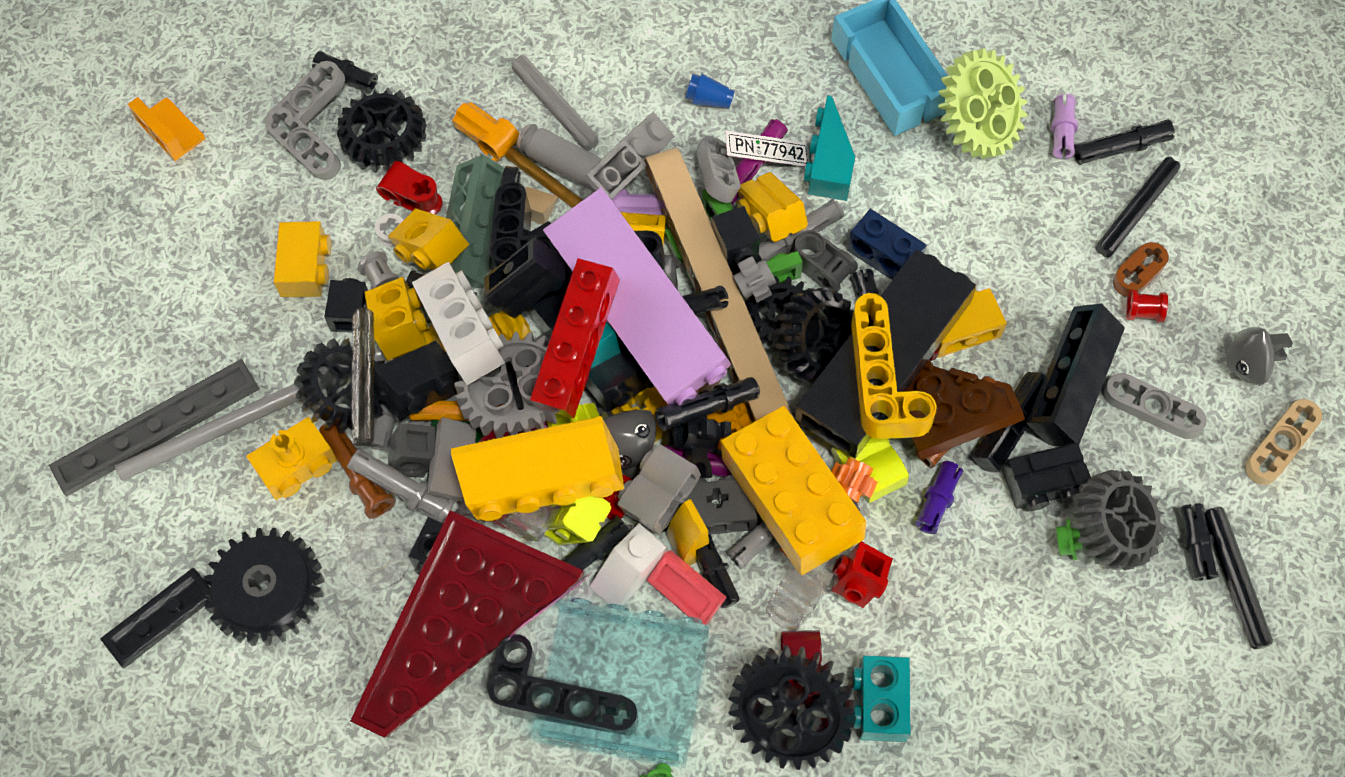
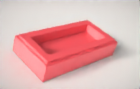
(686, 588)

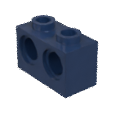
(882, 244)

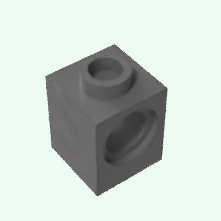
(411, 449)

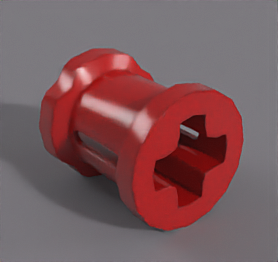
(1147, 306)

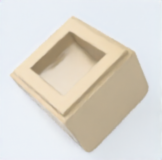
(540, 204)

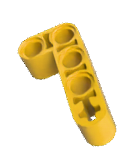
(881, 366)

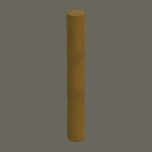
(542, 177)

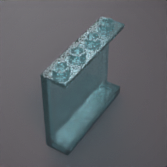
(634, 656)

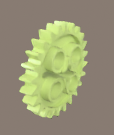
(982, 103)

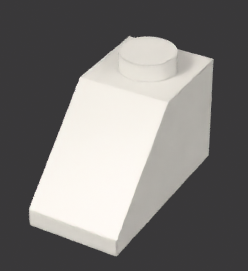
(628, 566)

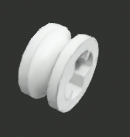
(384, 224)

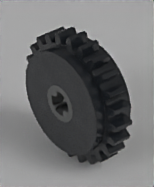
(289, 590)

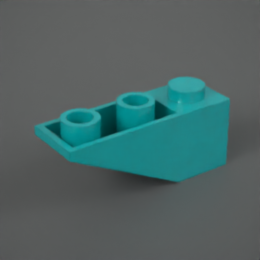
(834, 157)

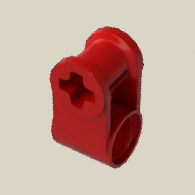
(410, 189)

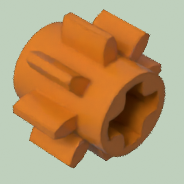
(855, 478)

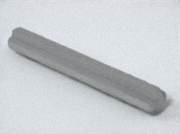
(555, 103)

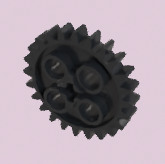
(813, 735)

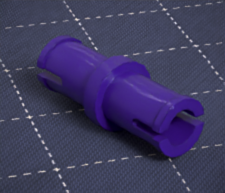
(939, 497)

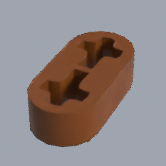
(1135, 264)

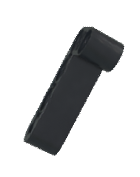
(565, 695)

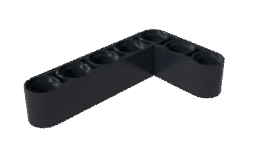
(513, 226)

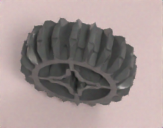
(1118, 520)

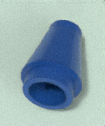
(709, 92)

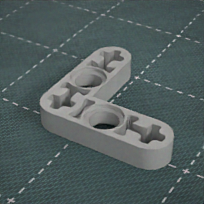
(298, 117)

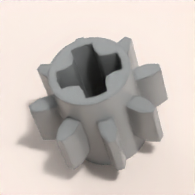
(754, 279)

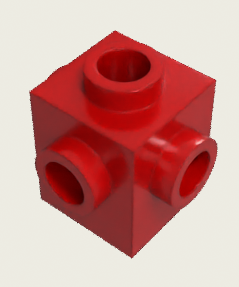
(861, 574)

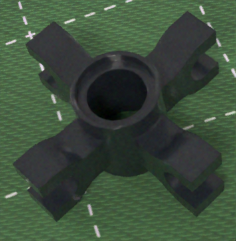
(697, 439)

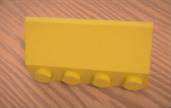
(538, 469)

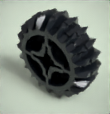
(383, 119)
(807, 331)
(324, 364)

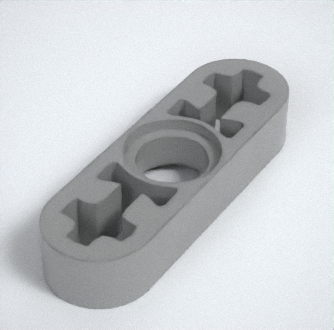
(718, 169)
(1167, 400)

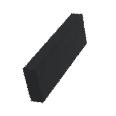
(156, 618)

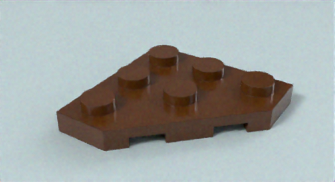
(964, 408)

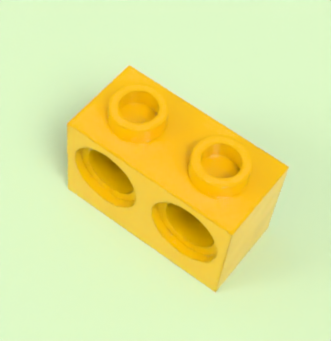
(397, 320)

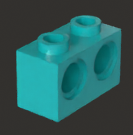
(891, 699)

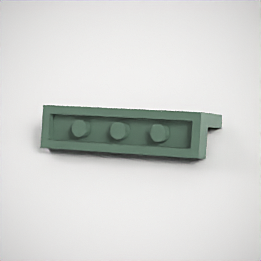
(476, 215)

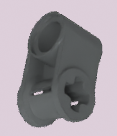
(826, 264)

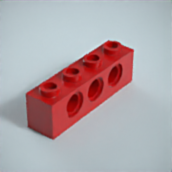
(575, 338)

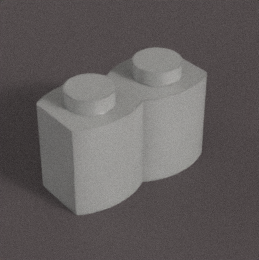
(658, 488)

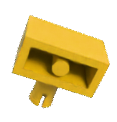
(292, 458)

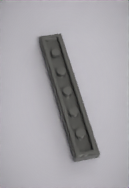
(153, 427)

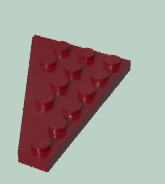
(459, 611)

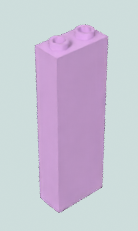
(647, 306)

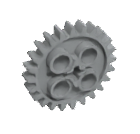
(480, 398)

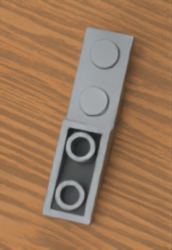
(627, 157)

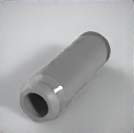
(557, 153)

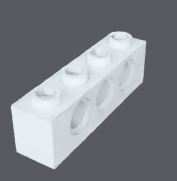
(460, 322)

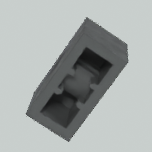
(736, 511)

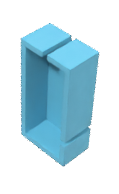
(891, 63)

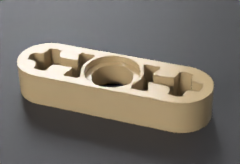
(1283, 427)

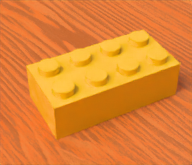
(793, 490)

